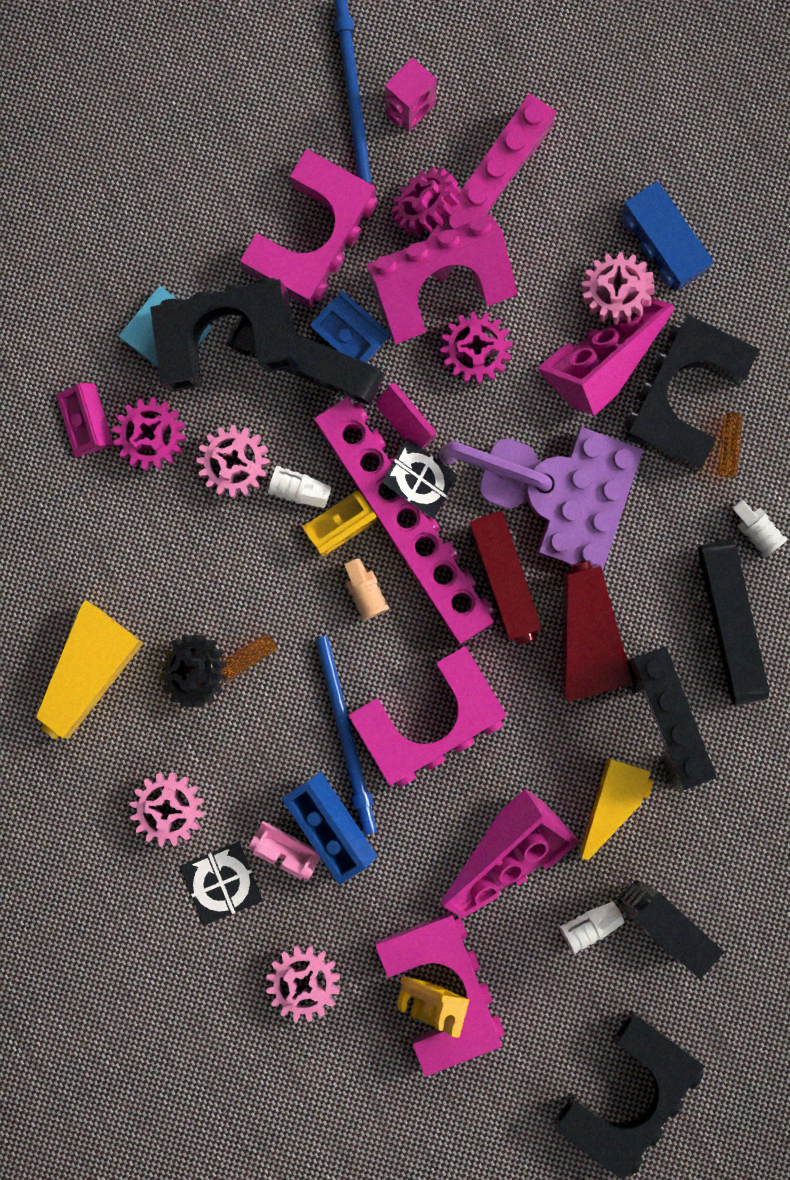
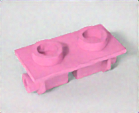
(273, 843)

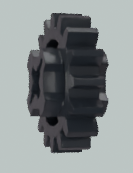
(193, 671)

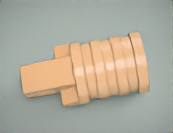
(365, 590)

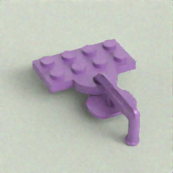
(584, 494)

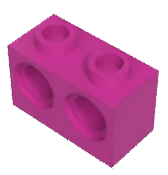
(410, 94)

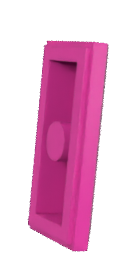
(405, 416)
(84, 419)

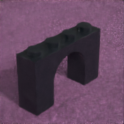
(181, 323)
(692, 346)
(685, 754)
(669, 928)
(621, 1144)

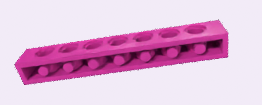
(462, 626)

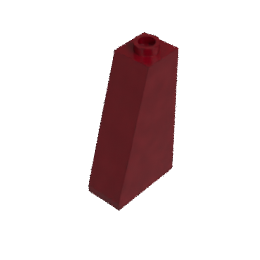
(504, 577)
(590, 636)

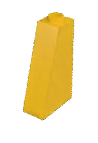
(87, 668)

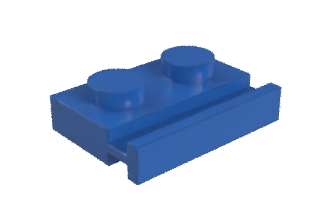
(350, 328)

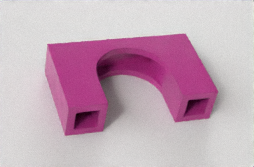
(306, 273)
(401, 274)
(476, 712)
(442, 943)

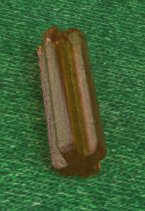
(730, 445)
(248, 656)

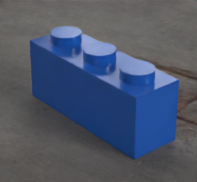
(665, 237)
(330, 828)

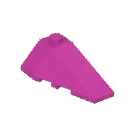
(599, 366)
(517, 843)

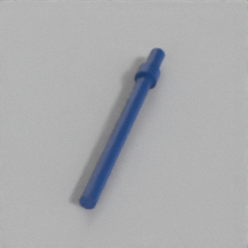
(344, 29)
(362, 799)

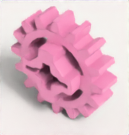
(633, 293)
(239, 448)
(164, 824)
(316, 993)

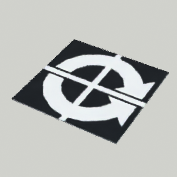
(420, 478)
(221, 883)

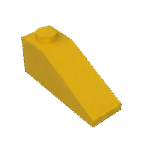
(616, 799)

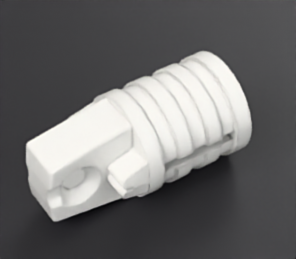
(298, 488)
(759, 529)
(591, 926)

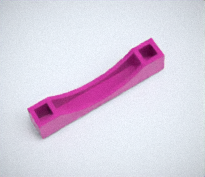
(498, 167)

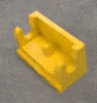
(340, 523)
(433, 1005)

